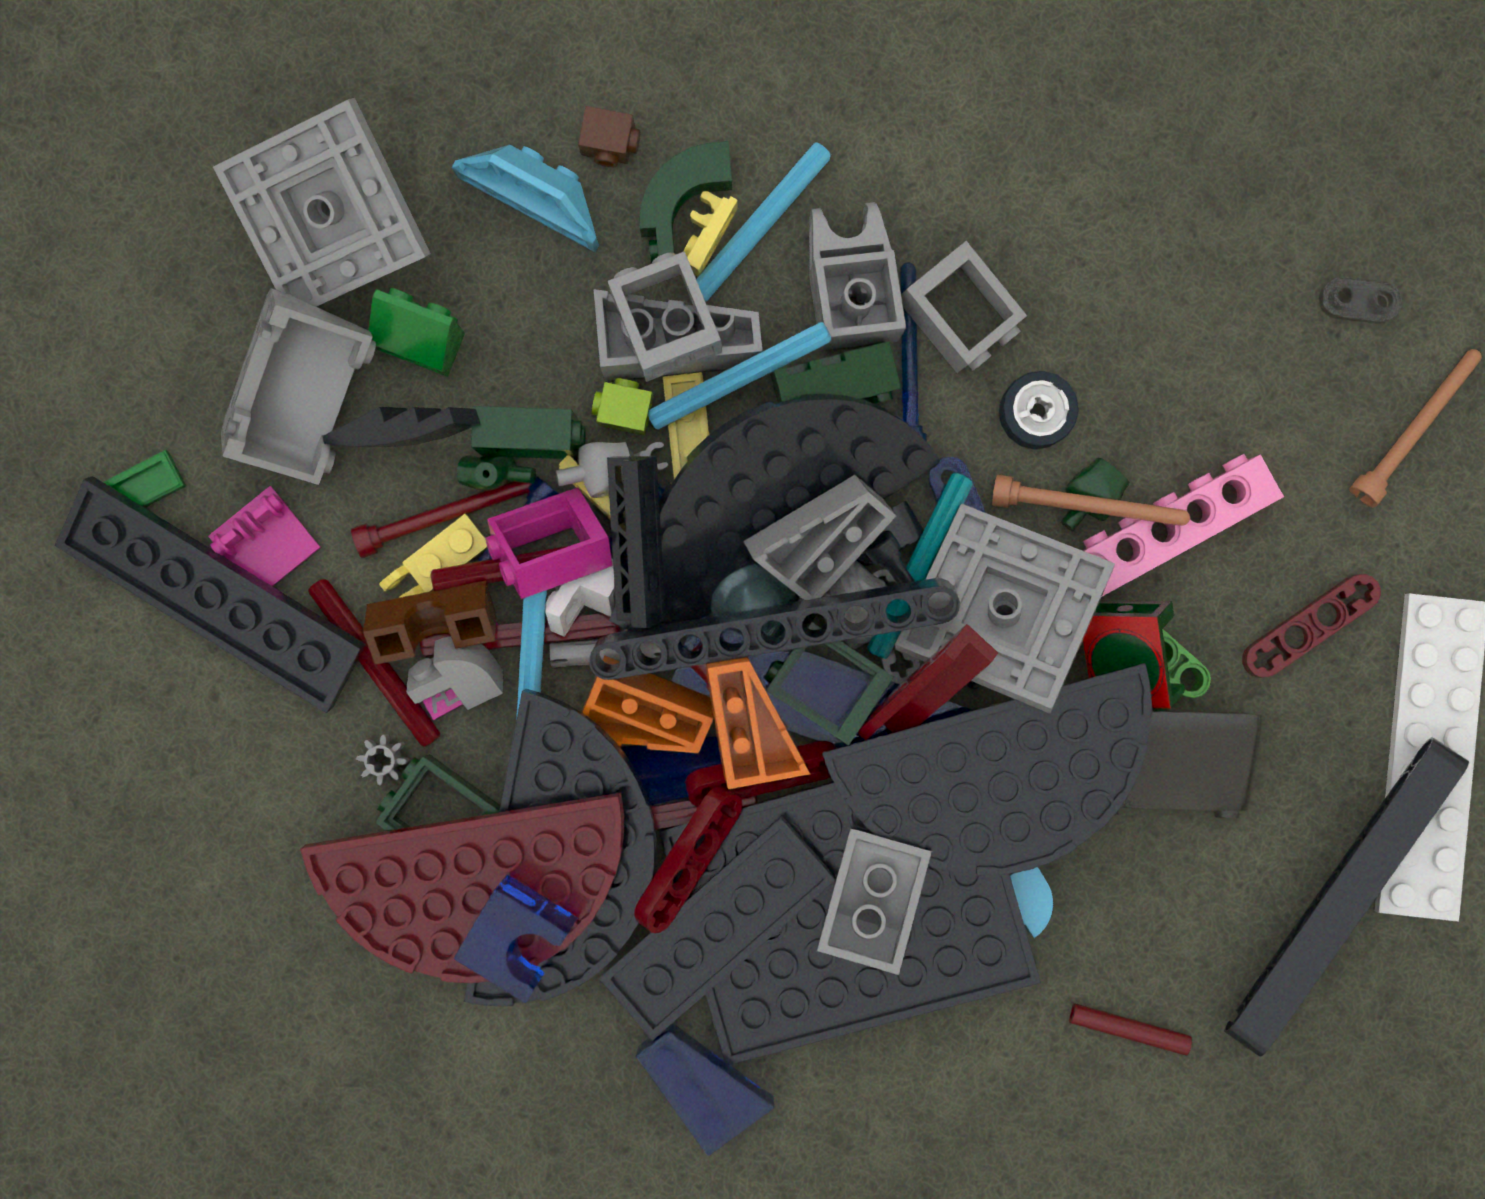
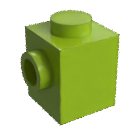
(623, 406)

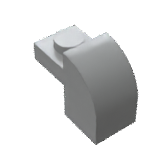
(466, 670)

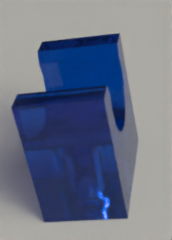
(493, 940)

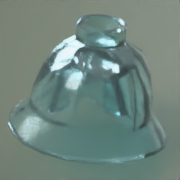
(748, 590)

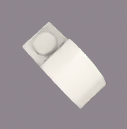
(592, 590)

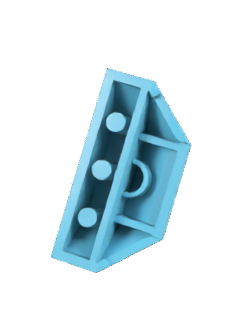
(532, 188)

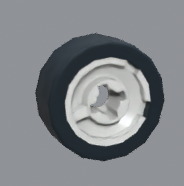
(1059, 405)

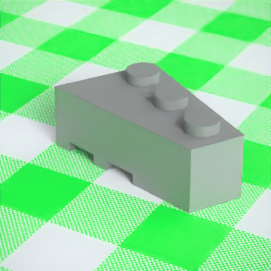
(821, 538)

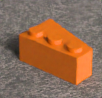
(650, 712)
(748, 727)

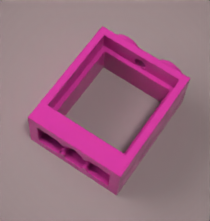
(539, 521)

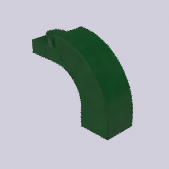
(678, 180)

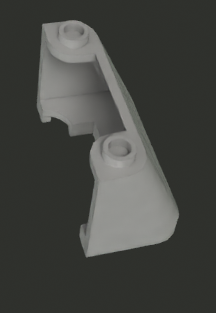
(293, 387)

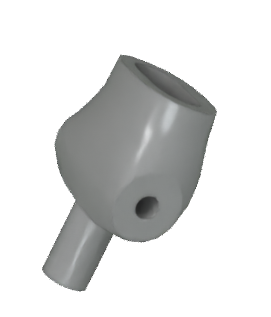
(593, 467)

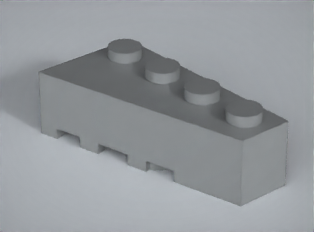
(665, 322)

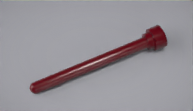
(370, 538)

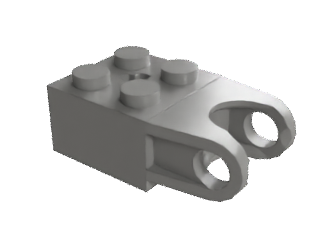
(860, 269)

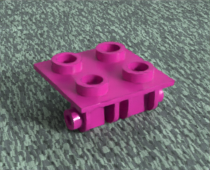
(264, 538)

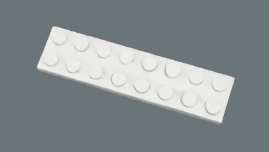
(1436, 699)

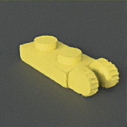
(452, 547)

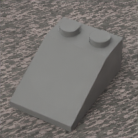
(874, 901)

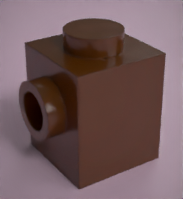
(608, 136)

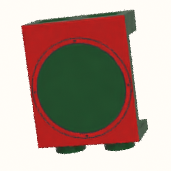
(1132, 634)

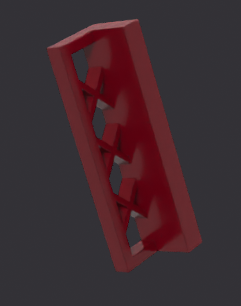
(932, 683)

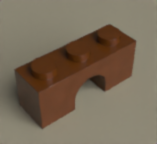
(400, 624)

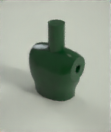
(492, 472)
(1095, 480)

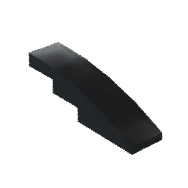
(402, 427)

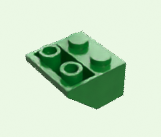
(413, 332)

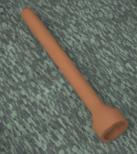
(1374, 483)
(1010, 492)

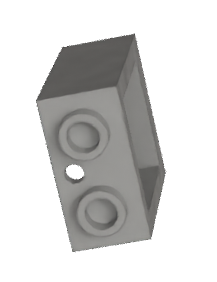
(935, 326)
(680, 351)

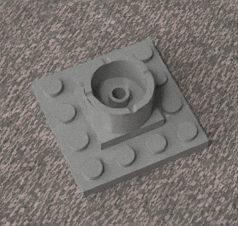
(322, 206)
(1020, 596)

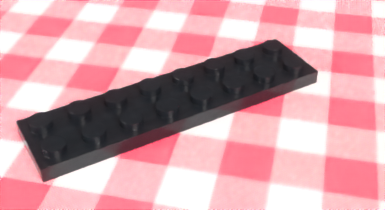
(209, 594)

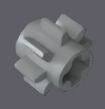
(389, 751)

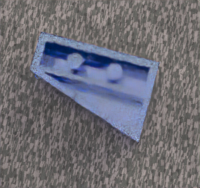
(705, 1093)

